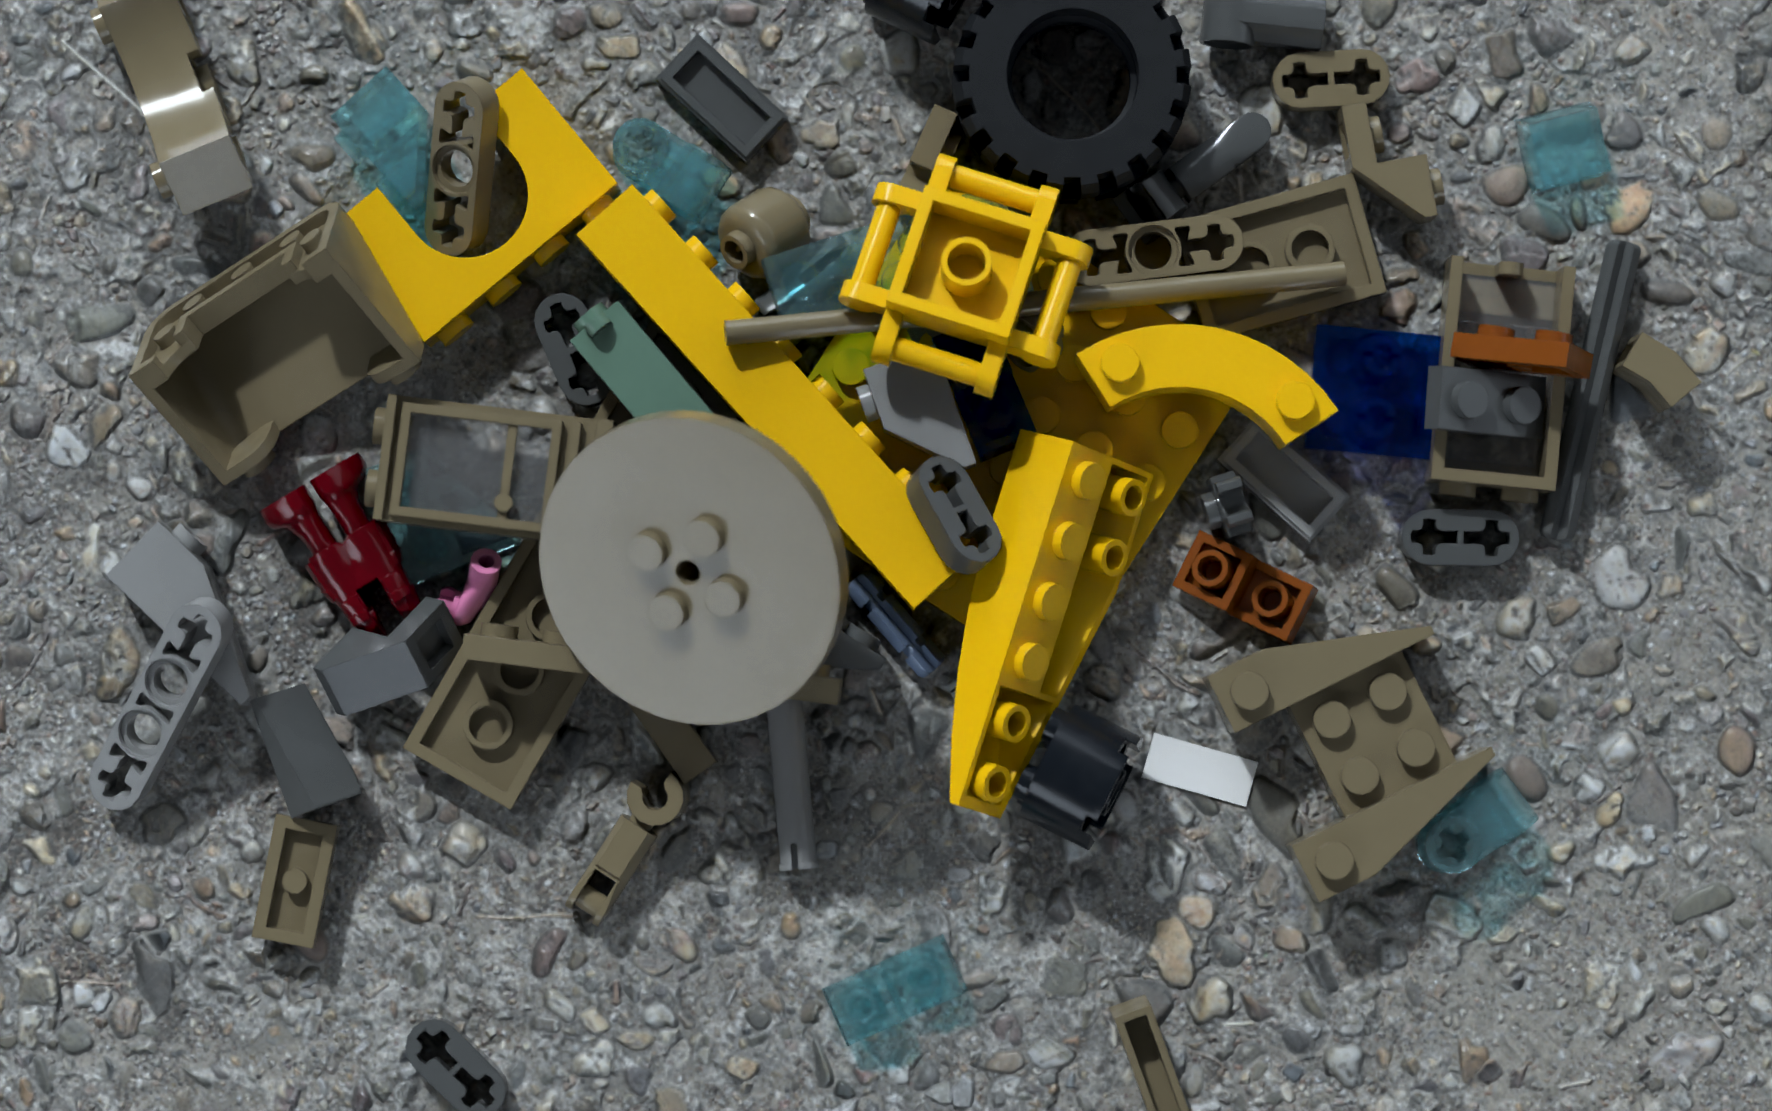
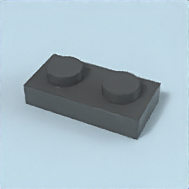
(1485, 402)

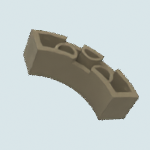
(178, 101)

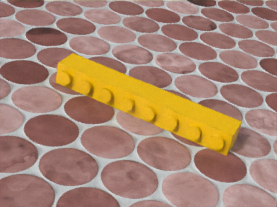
(765, 387)

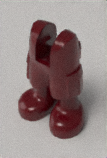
(359, 563)

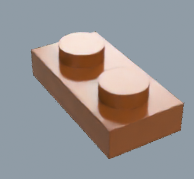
(1500, 350)

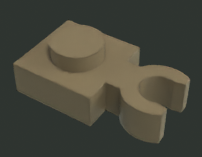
(935, 139)

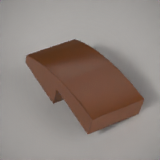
(1245, 587)

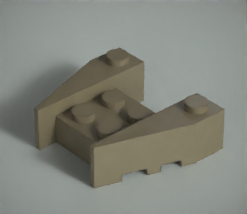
(1366, 739)

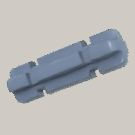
(895, 623)

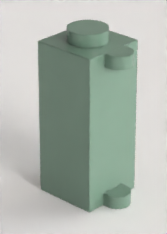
(632, 363)

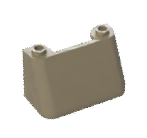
(275, 342)

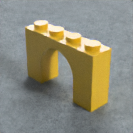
(563, 190)

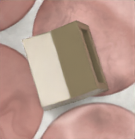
(1655, 371)

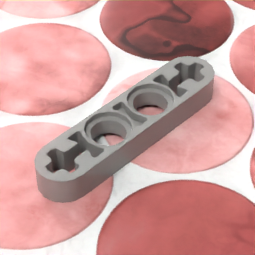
(157, 701)

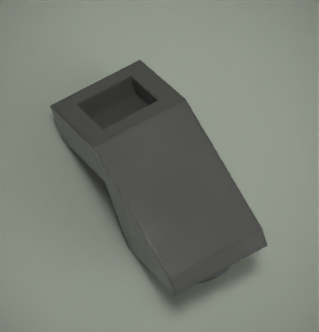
(377, 668)

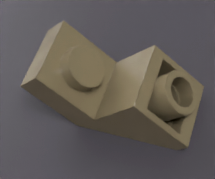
(1401, 182)

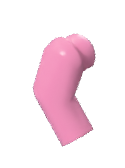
(480, 584)

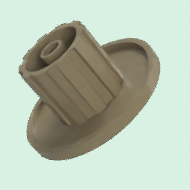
(693, 567)

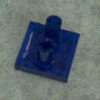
(1377, 387)

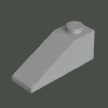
(167, 573)

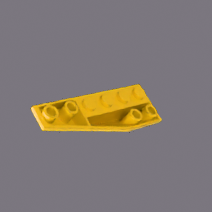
(1037, 606)

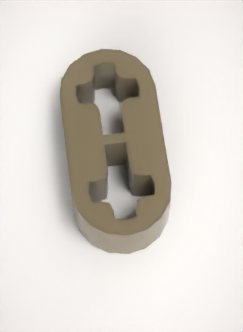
(1327, 65)

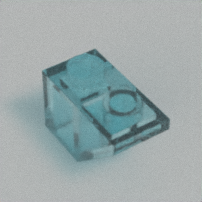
(393, 133)

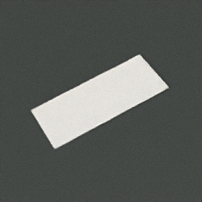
(1199, 769)

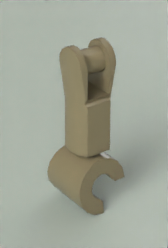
(627, 845)

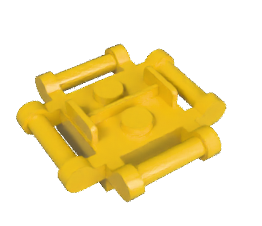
(965, 273)

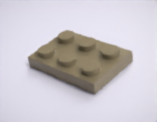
(1293, 229)

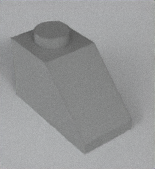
(916, 410)

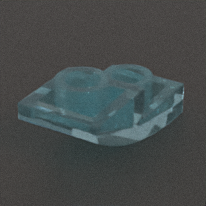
(894, 989)

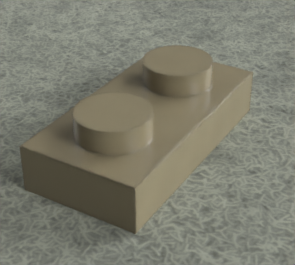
(295, 881)

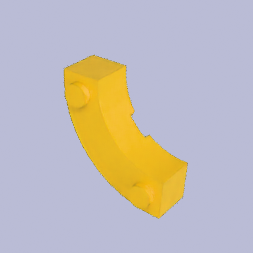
(1209, 364)

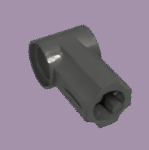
(1263, 23)

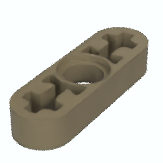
(479, 145)
(1197, 231)

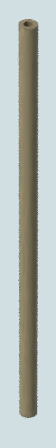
(1083, 299)

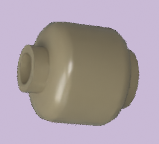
(762, 227)

